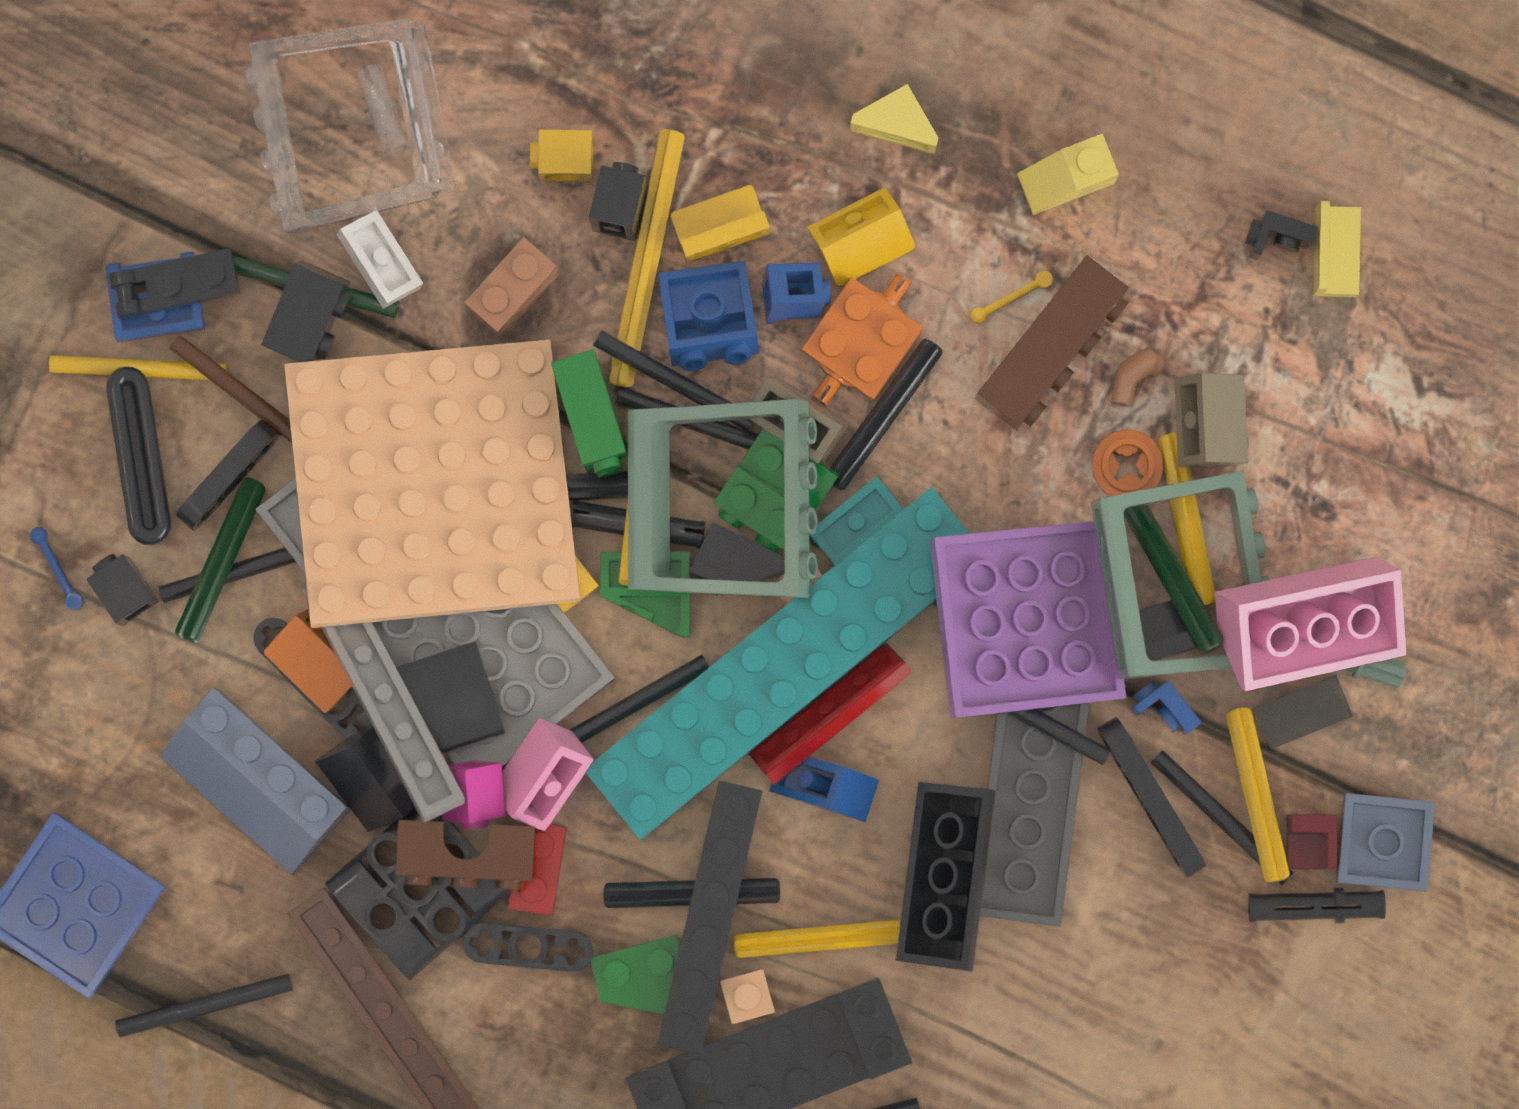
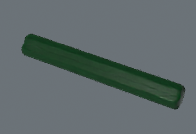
(220, 560)
(1174, 578)

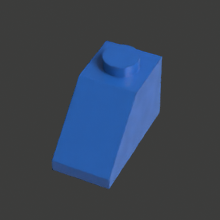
(829, 788)

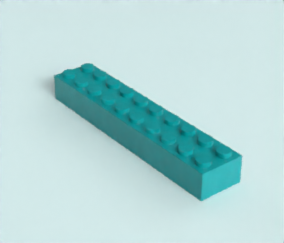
(776, 670)

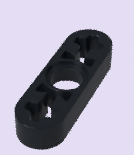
(227, 475)
(496, 933)

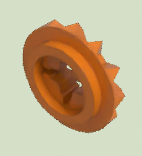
(1127, 444)

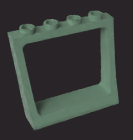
(651, 497)
(1118, 571)

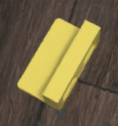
(1336, 250)

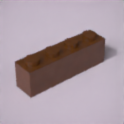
(1052, 343)

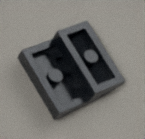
(453, 696)

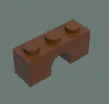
(424, 856)

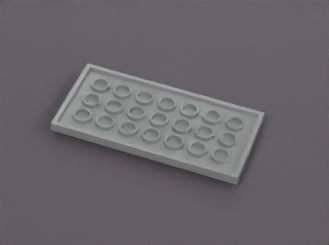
(530, 653)

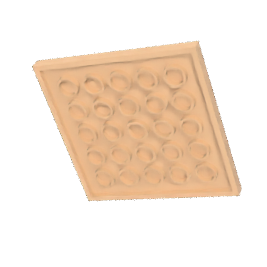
(431, 483)

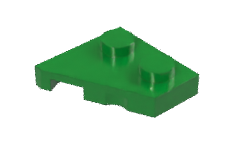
(664, 609)

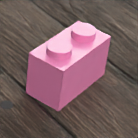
(543, 773)

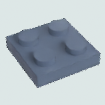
(1385, 842)

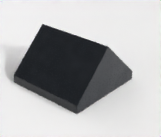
(367, 779)

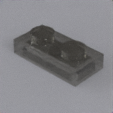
(1302, 712)

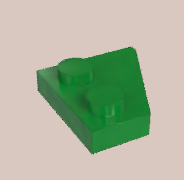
(638, 975)

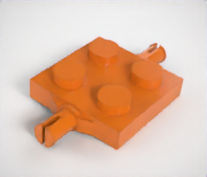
(861, 339)

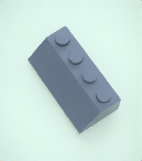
(254, 780)

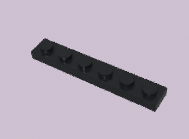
(710, 917)

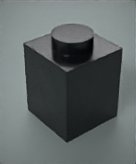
(121, 588)

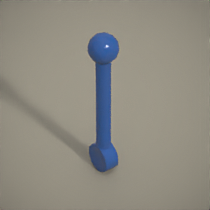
(73, 600)

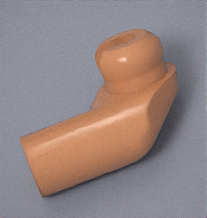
(1131, 371)

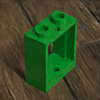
(591, 413)

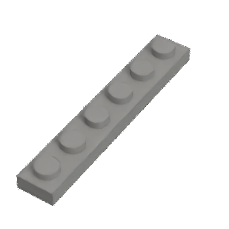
(395, 718)

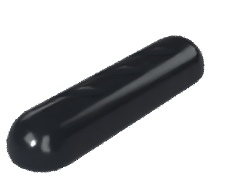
(138, 455)

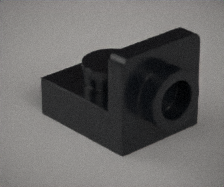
(1287, 232)

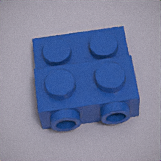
(709, 315)

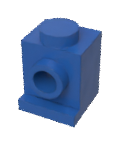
(794, 291)

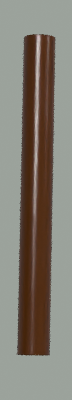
(232, 386)

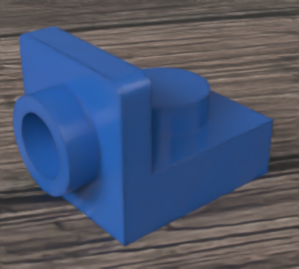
(1174, 709)

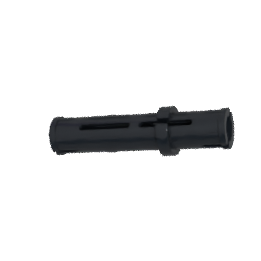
(612, 520)
(1369, 906)

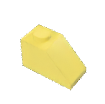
(1068, 174)

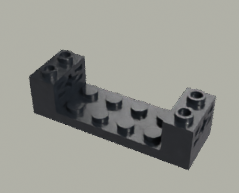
(783, 1058)

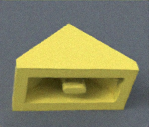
(897, 120)

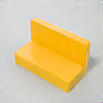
(720, 223)
(862, 236)

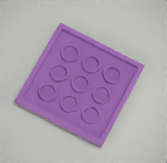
(1024, 619)

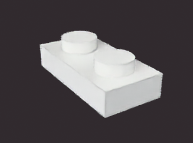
(379, 259)

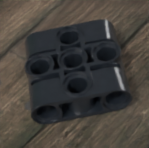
(405, 941)

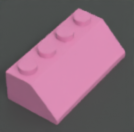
(1312, 622)

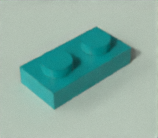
(855, 520)

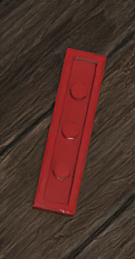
(830, 713)

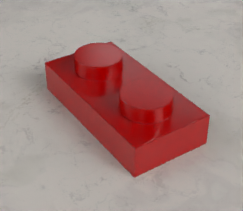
(541, 893)

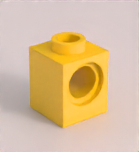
(563, 155)

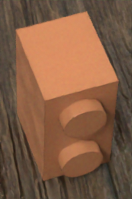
(512, 287)

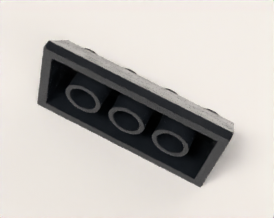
(945, 876)

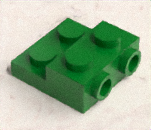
(757, 491)

